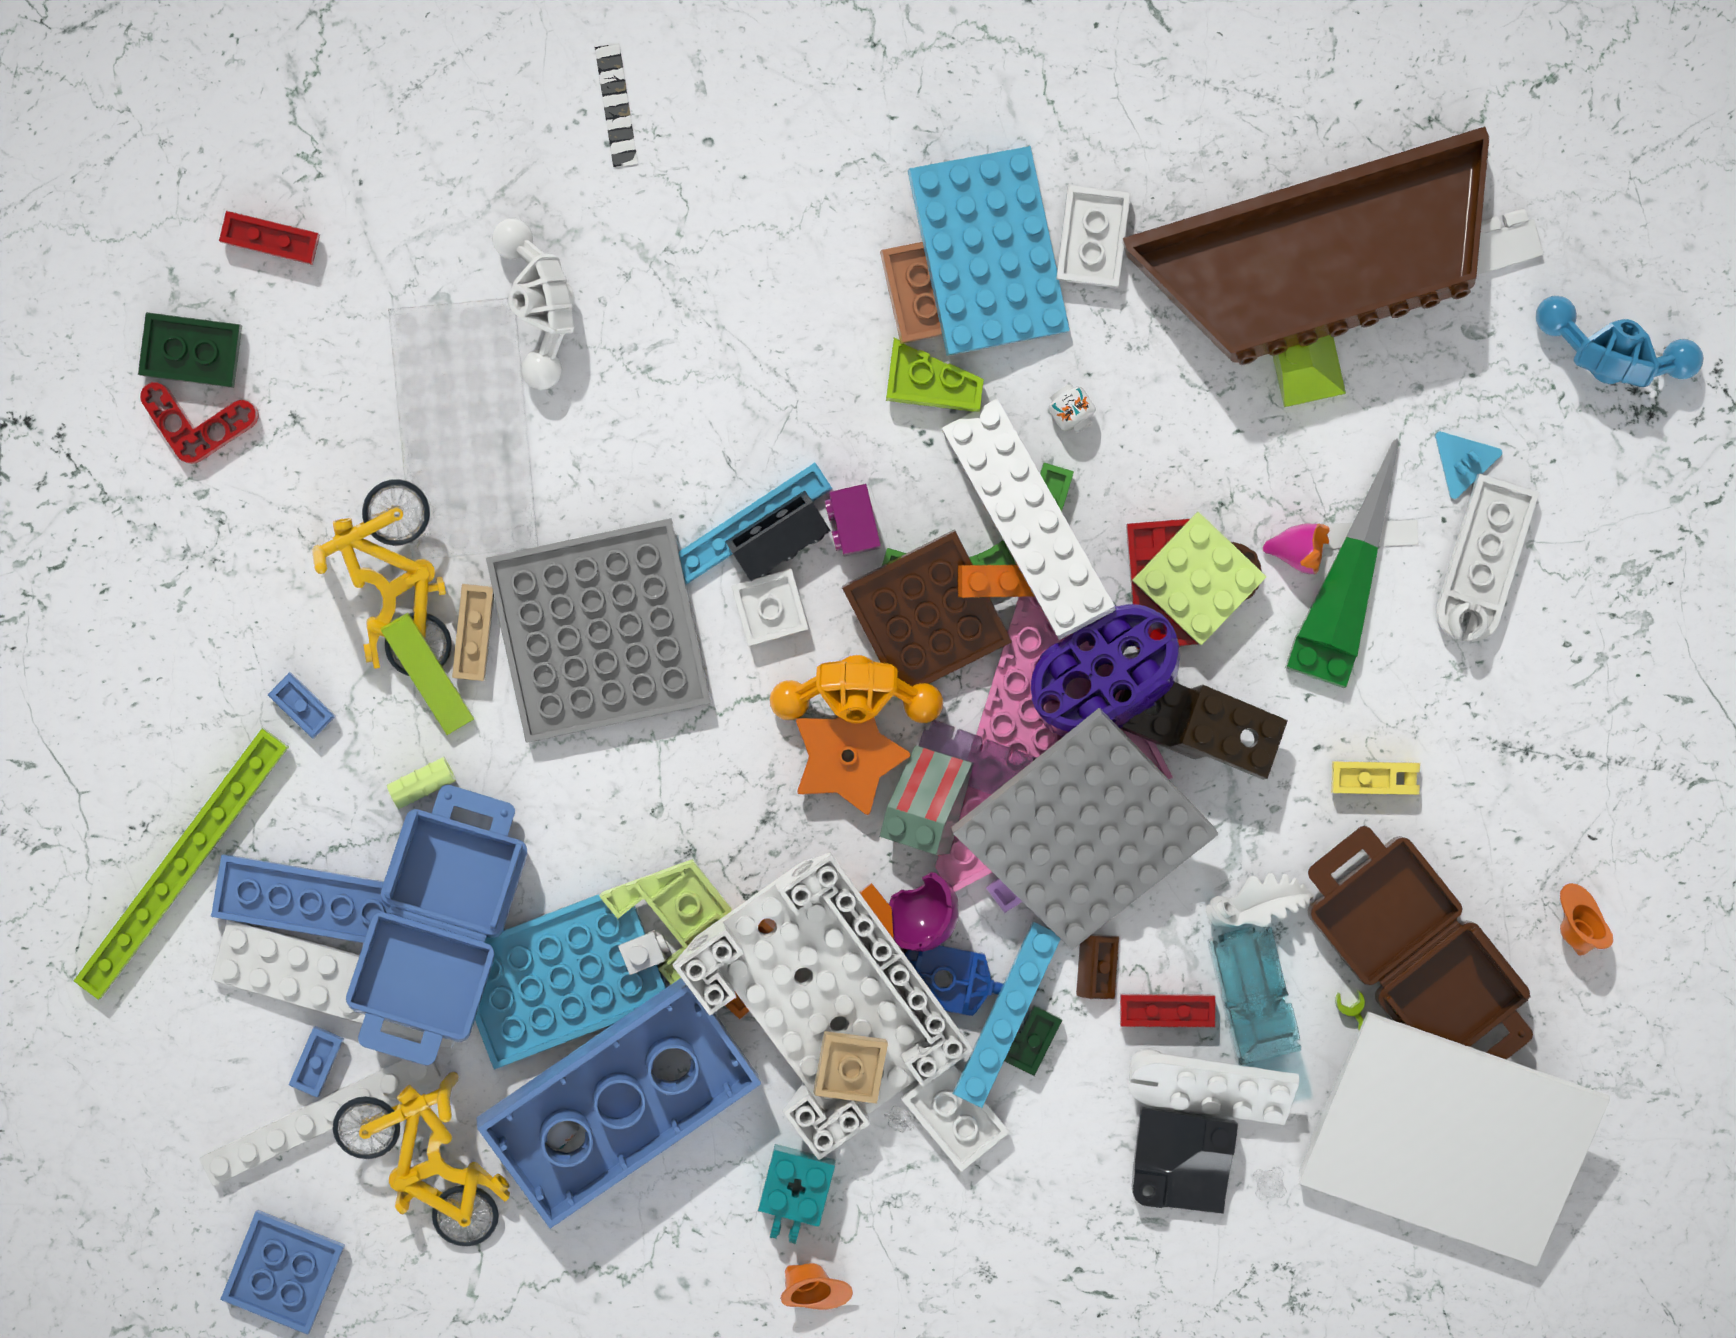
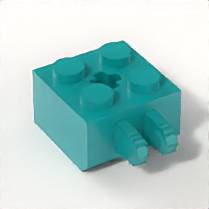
(801, 1205)

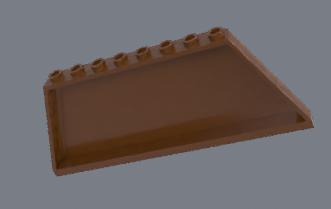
(1326, 250)

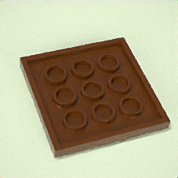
(916, 613)

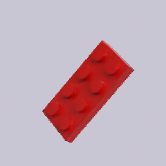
(1143, 543)

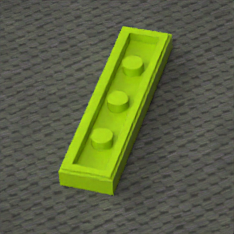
(427, 673)

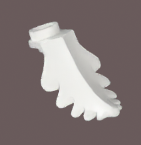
(1258, 902)

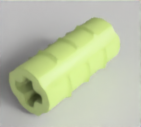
(421, 782)

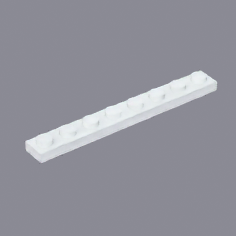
(310, 1120)

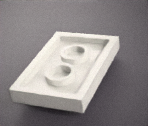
(1093, 236)
(954, 1123)

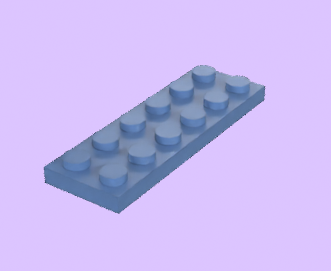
(296, 898)

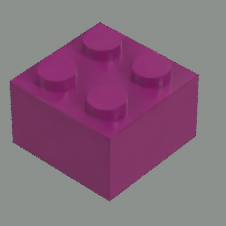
(854, 520)

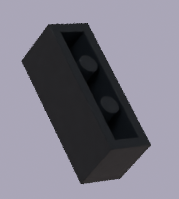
(778, 536)

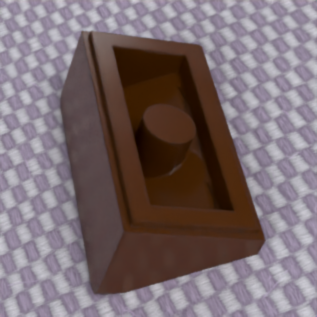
(1097, 967)

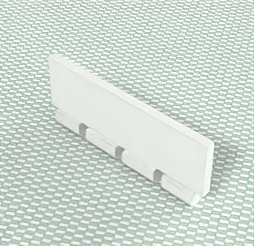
(1510, 244)

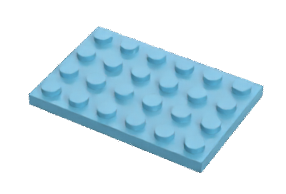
(988, 250)
(560, 980)

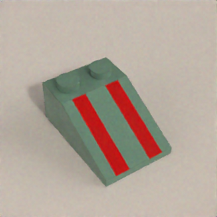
(927, 801)

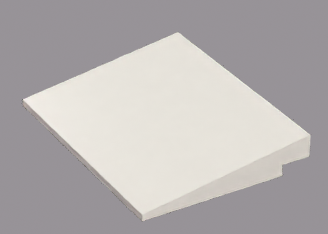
(1452, 1139)

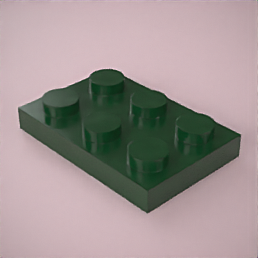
(189, 350)

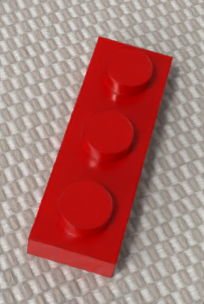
(269, 237)
(1167, 1010)

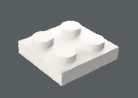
(770, 607)

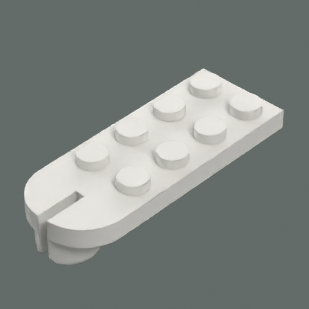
(1485, 558)
(1212, 1087)

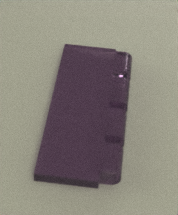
(991, 763)

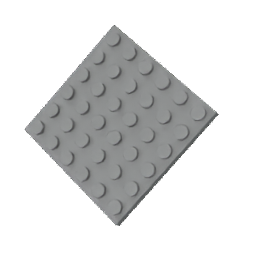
(598, 630)
(1085, 829)

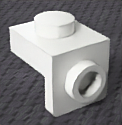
(644, 951)

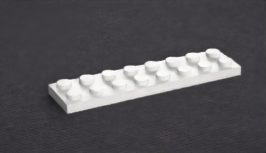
(1028, 519)
(293, 972)

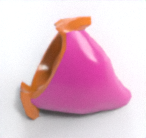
(1300, 546)

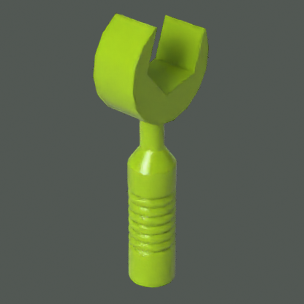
(1354, 1010)

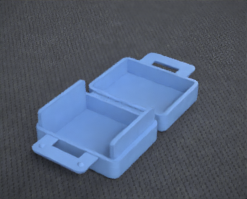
(428, 954)

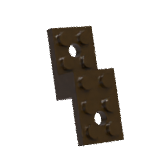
(1210, 724)

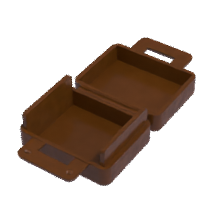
(1401, 928)

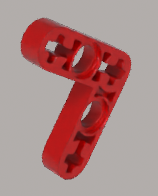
(187, 431)

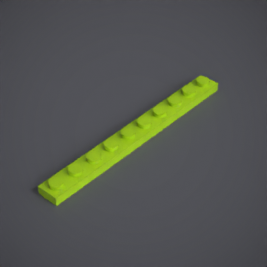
(181, 863)

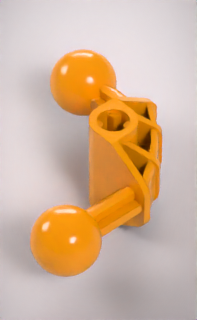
(856, 692)

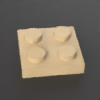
(850, 1067)

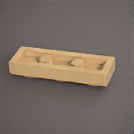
(473, 632)

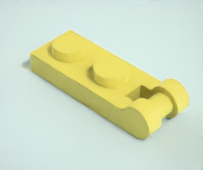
(1374, 777)

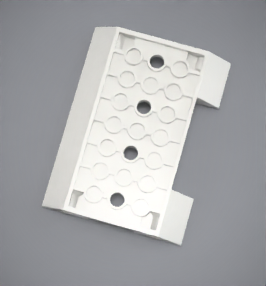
(854, 975)

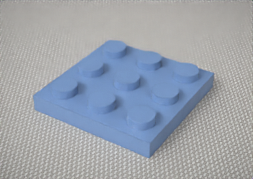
(282, 1272)

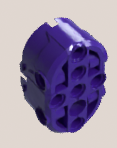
(1145, 676)

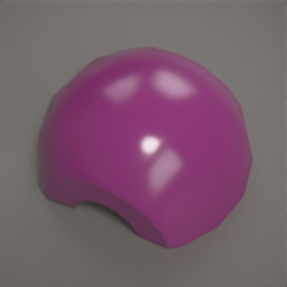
(924, 915)

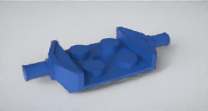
(970, 977)

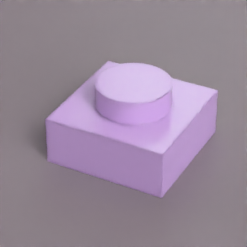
(1003, 895)

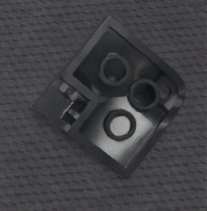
(1183, 1159)

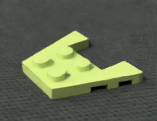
(679, 897)

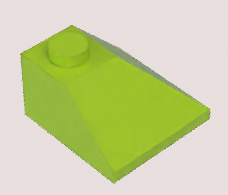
(1309, 372)

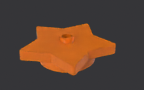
(854, 779)

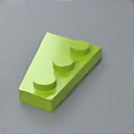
(930, 382)

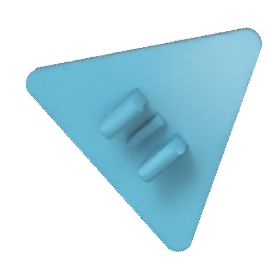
(1463, 460)

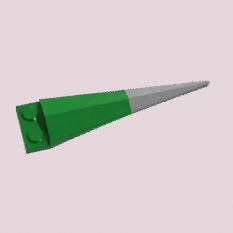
(1334, 624)

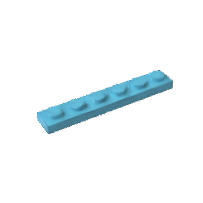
(1007, 1015)

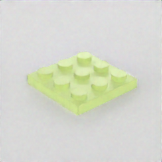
(1199, 578)

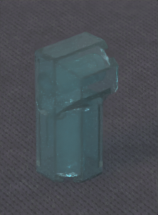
(1254, 995)

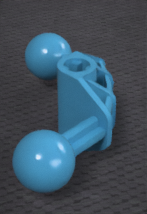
(1618, 350)

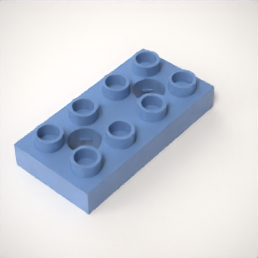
(617, 1101)

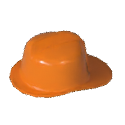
(1583, 921)
(812, 1288)

